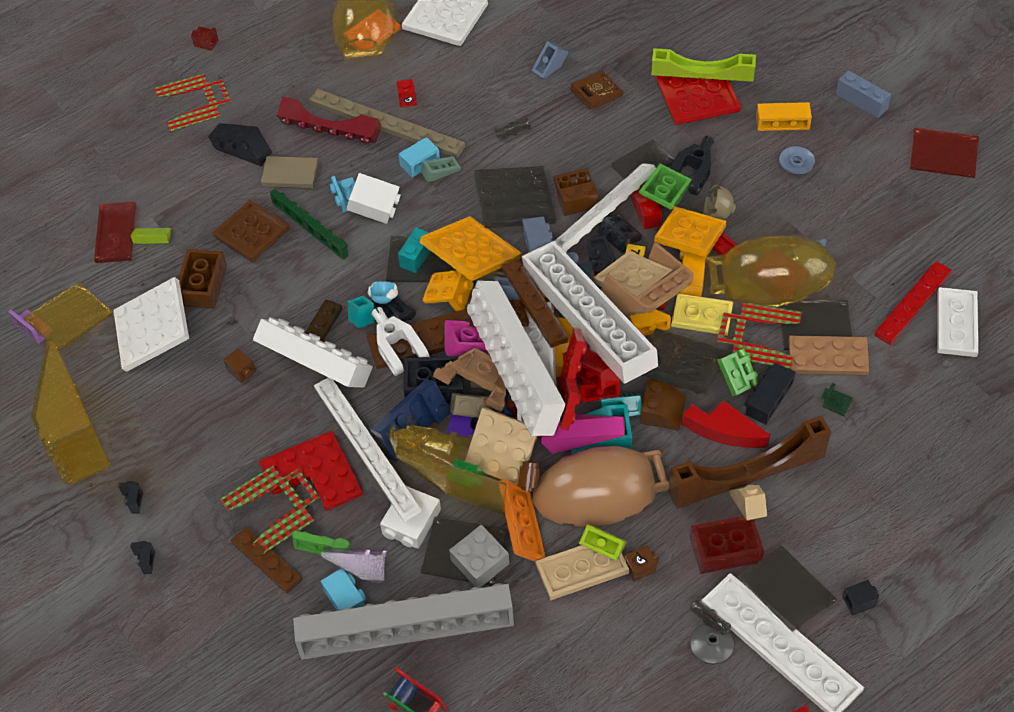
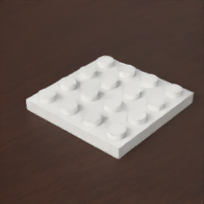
(444, 19)
(150, 324)

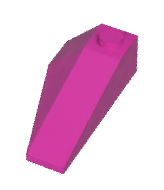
(462, 338)

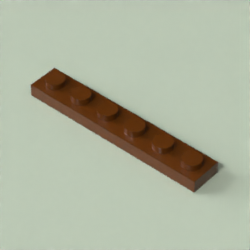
(535, 303)

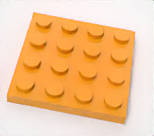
(470, 248)

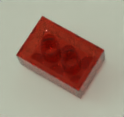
(726, 544)

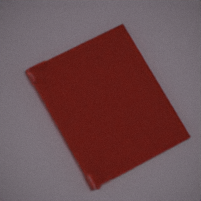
(944, 152)

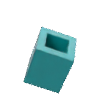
(360, 311)

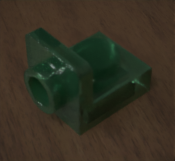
(836, 401)

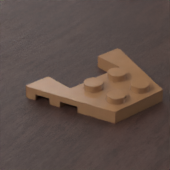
(481, 370)

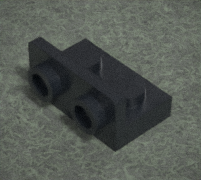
(619, 232)

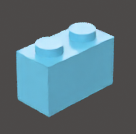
(413, 157)
(341, 590)

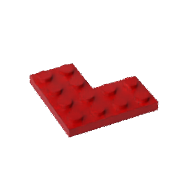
(567, 383)
(323, 464)

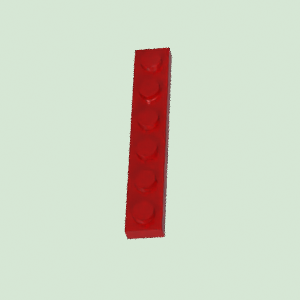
(912, 303)

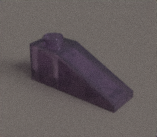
(364, 564)

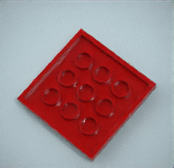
(697, 98)

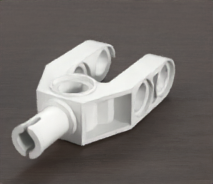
(400, 331)

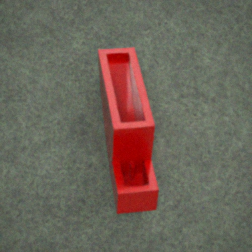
(725, 426)

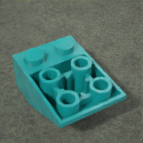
(612, 410)

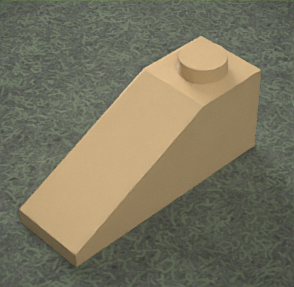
(750, 501)

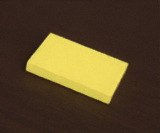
(700, 313)

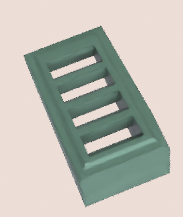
(433, 169)

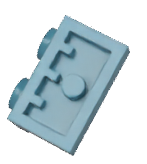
(342, 190)

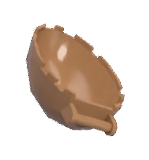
(599, 486)

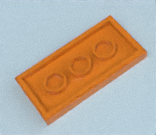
(522, 523)

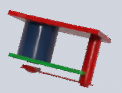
(405, 691)

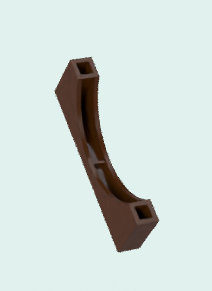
(695, 483)

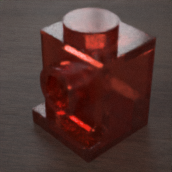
(205, 38)

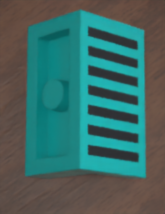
(632, 400)

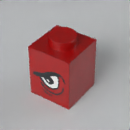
(406, 93)

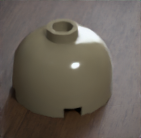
(720, 203)

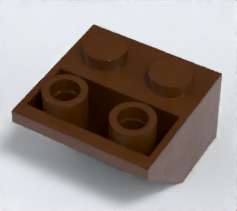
(576, 191)

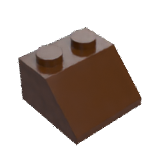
(662, 405)

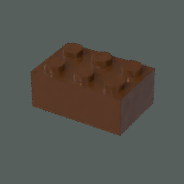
(201, 277)

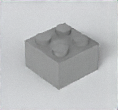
(479, 556)

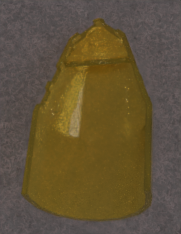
(433, 458)

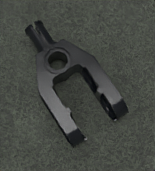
(698, 158)

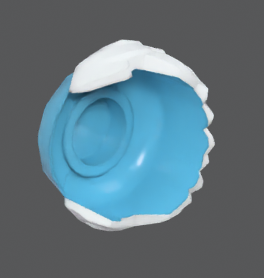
(382, 292)

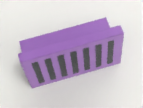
(25, 327)

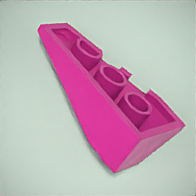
(584, 431)

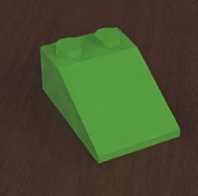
(666, 187)

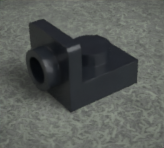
(133, 495)
(145, 555)

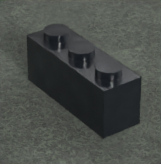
(769, 393)

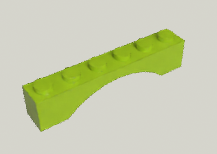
(738, 68)

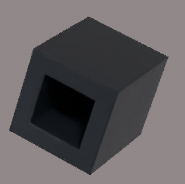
(860, 597)

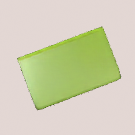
(151, 235)
(602, 542)

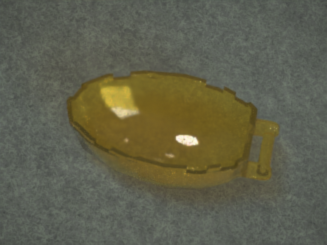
(362, 26)
(772, 270)

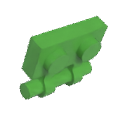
(734, 373)

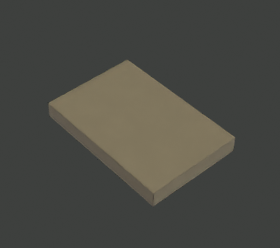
(289, 172)

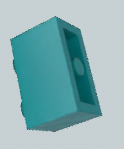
(413, 252)

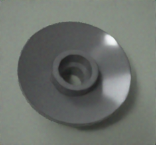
(711, 652)

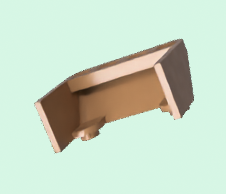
(655, 295)

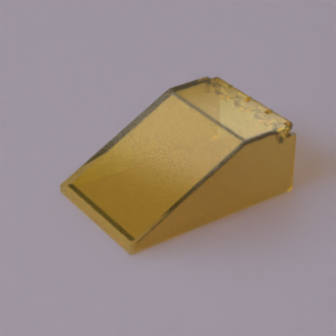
(64, 422)

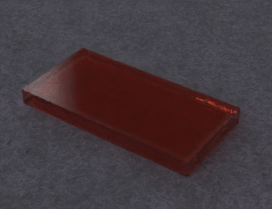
(114, 232)

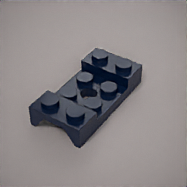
(423, 403)

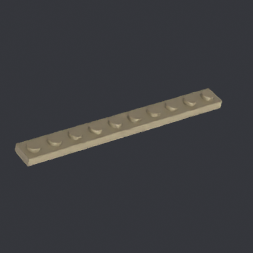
(390, 124)

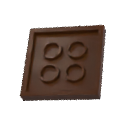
(251, 231)

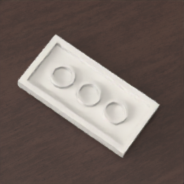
(957, 322)

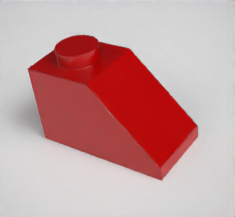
(592, 393)

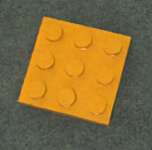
(690, 231)

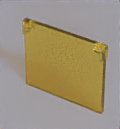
(68, 315)

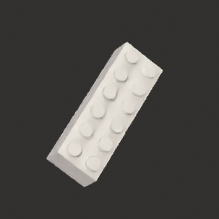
(312, 352)

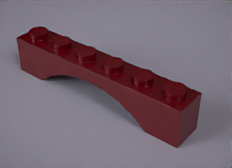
(360, 127)

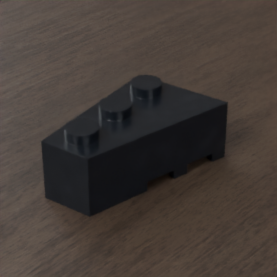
(241, 142)

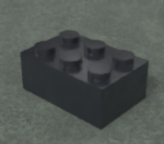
(423, 368)

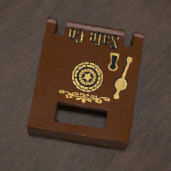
(599, 86)

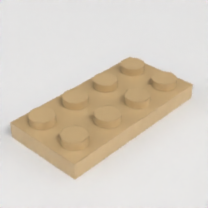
(577, 570)

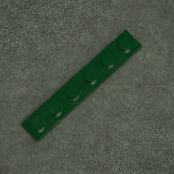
(312, 226)

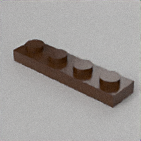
(268, 563)

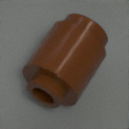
(528, 475)

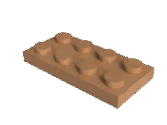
(829, 355)

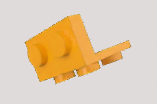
(450, 288)

